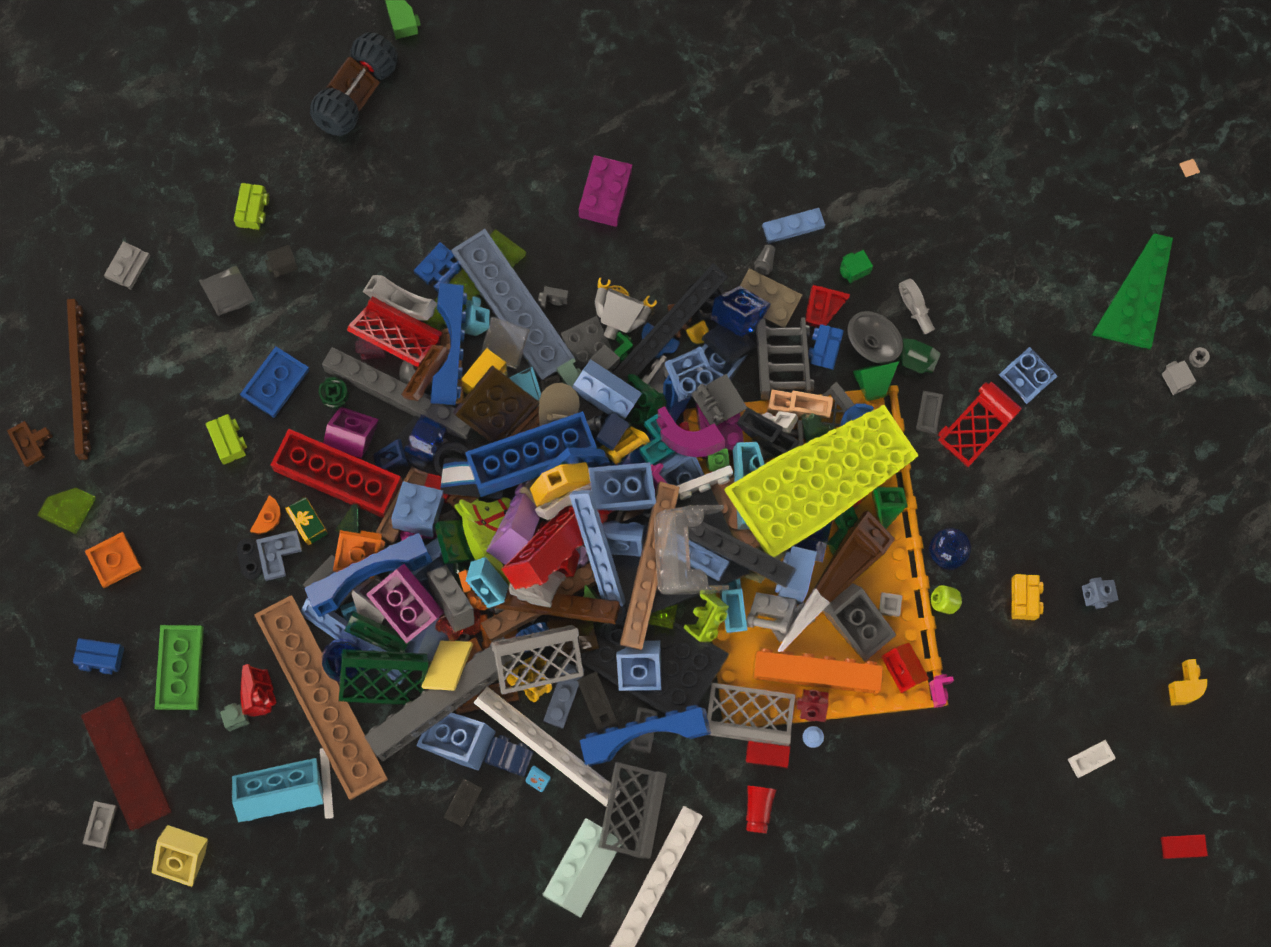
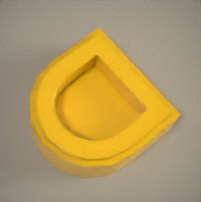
(697, 331)

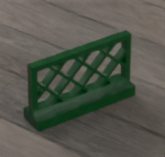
(380, 661)

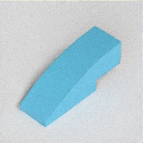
(736, 612)

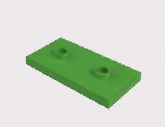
(179, 667)

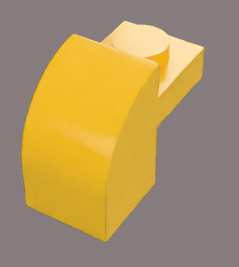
(1191, 688)

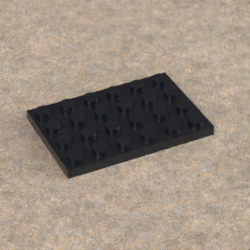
(686, 664)

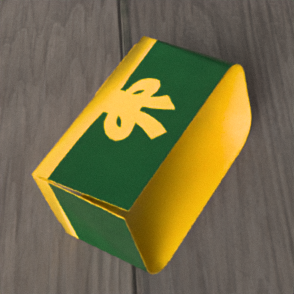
(306, 520)

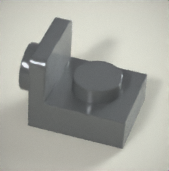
(554, 296)

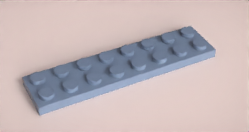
(512, 302)

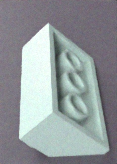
(581, 869)

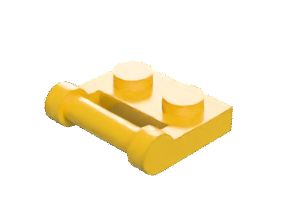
(628, 442)

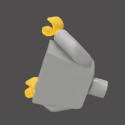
(620, 310)

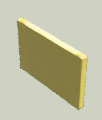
(447, 665)

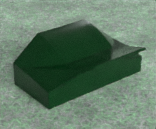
(918, 356)

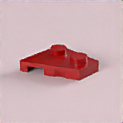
(823, 305)

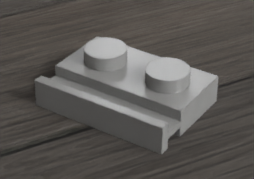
(127, 265)

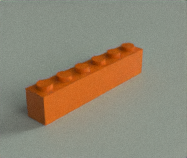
(817, 672)

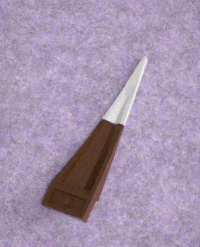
(855, 554)

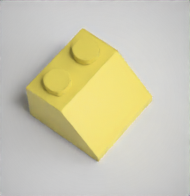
(179, 855)

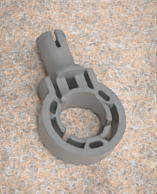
(915, 303)

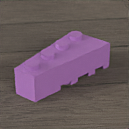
(516, 527)

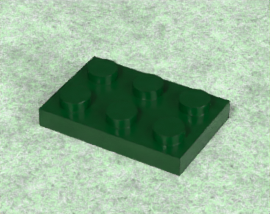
(453, 542)

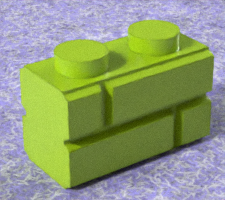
(250, 206)
(225, 438)

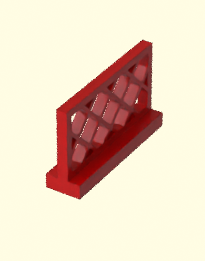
(399, 323)

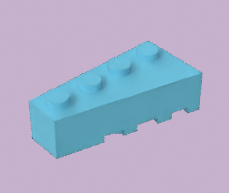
(745, 460)

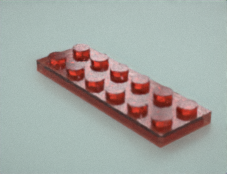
(126, 764)

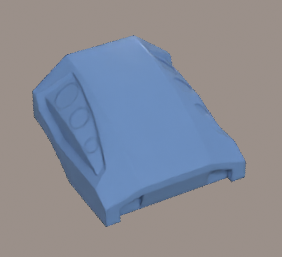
(689, 372)
(1028, 375)

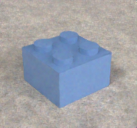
(417, 509)

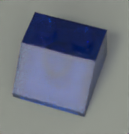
(739, 310)

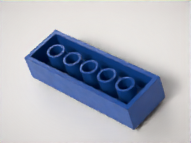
(526, 453)

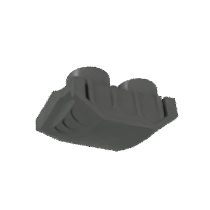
(227, 291)

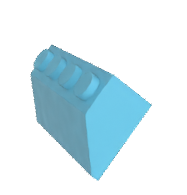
(276, 790)

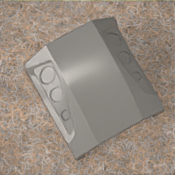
(540, 594)

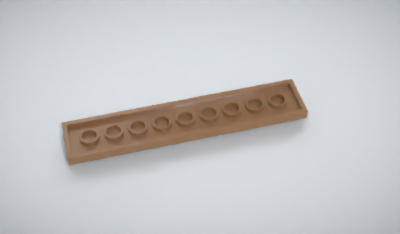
(318, 696)

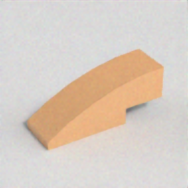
(799, 403)

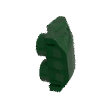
(648, 402)

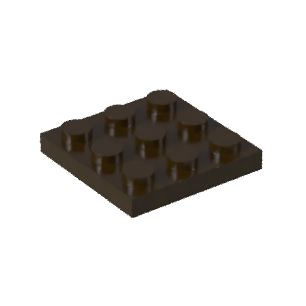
(495, 406)

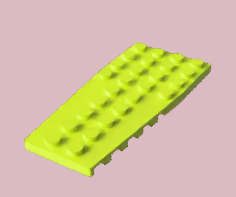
(820, 480)

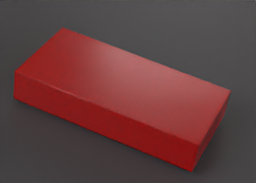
(767, 754)
(1184, 846)

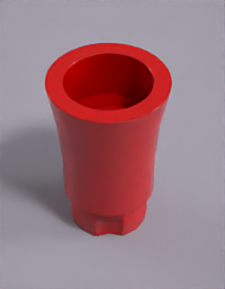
(759, 808)

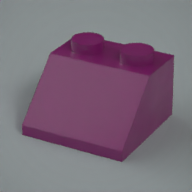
(350, 432)

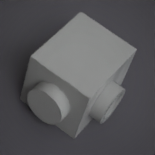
(1178, 377)

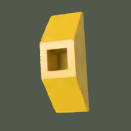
(559, 482)

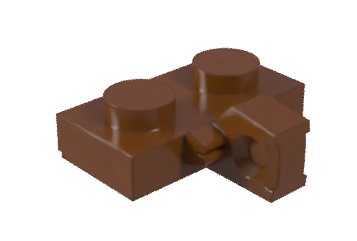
(29, 442)

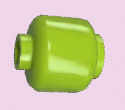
(946, 599)

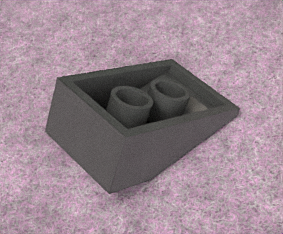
(859, 621)

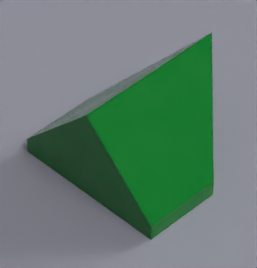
(875, 379)
(888, 504)

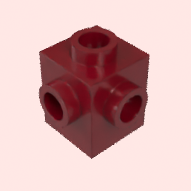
(813, 705)

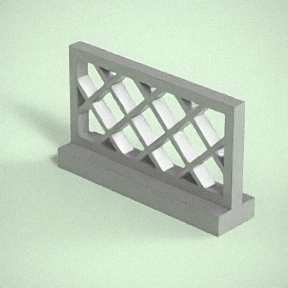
(533, 641)
(750, 733)

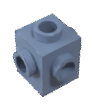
(1095, 593)

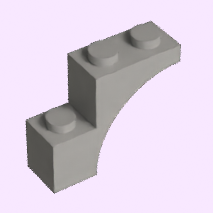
(397, 297)

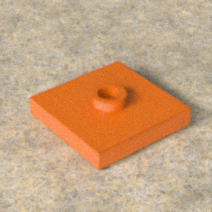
(113, 559)

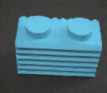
(486, 582)

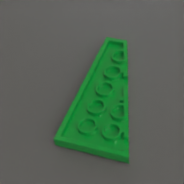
(1137, 303)

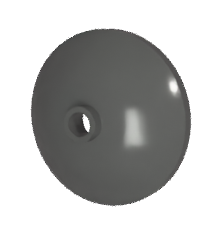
(875, 337)

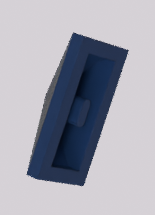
(391, 456)

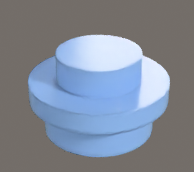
(813, 737)

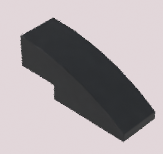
(766, 433)

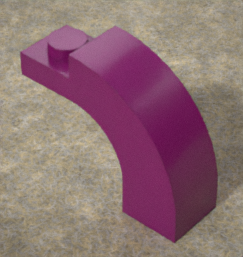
(689, 443)

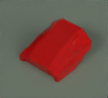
(256, 691)

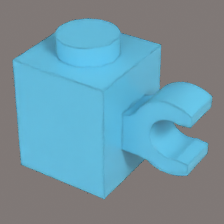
(476, 317)

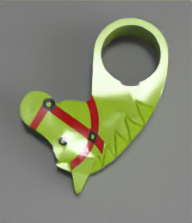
(480, 526)

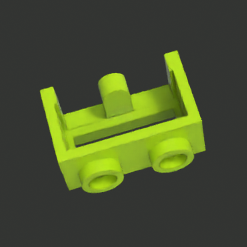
(709, 618)

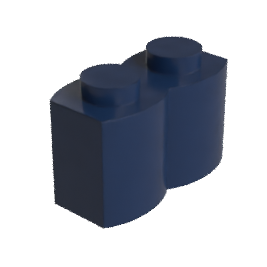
(509, 756)

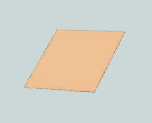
(1189, 167)

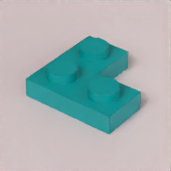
(655, 450)

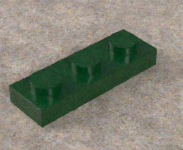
(375, 633)

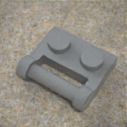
(772, 607)

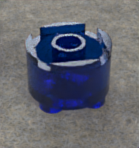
(424, 438)

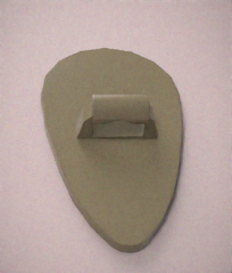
(557, 403)

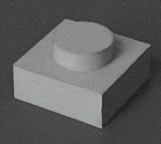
(890, 604)

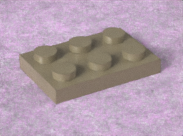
(782, 298)

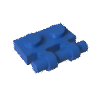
(435, 263)

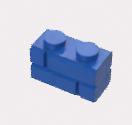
(825, 347)
(98, 655)

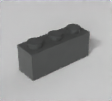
(450, 598)

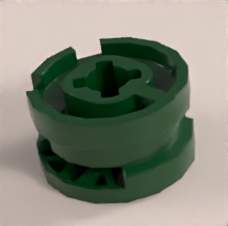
(333, 393)

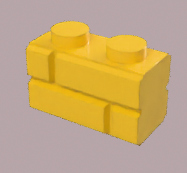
(1026, 597)

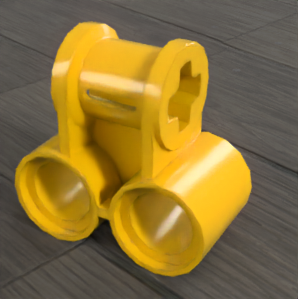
(530, 677)

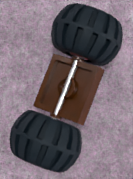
(339, 105)

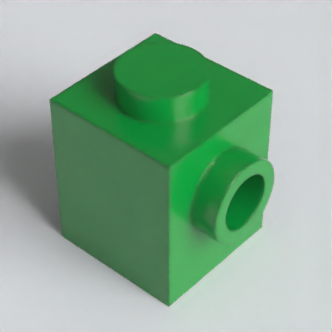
(855, 266)

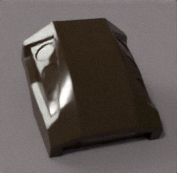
(587, 636)

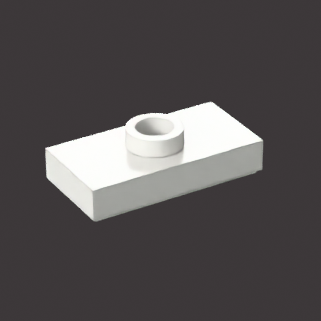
(1091, 758)

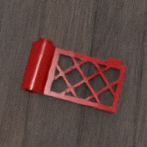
(993, 401)

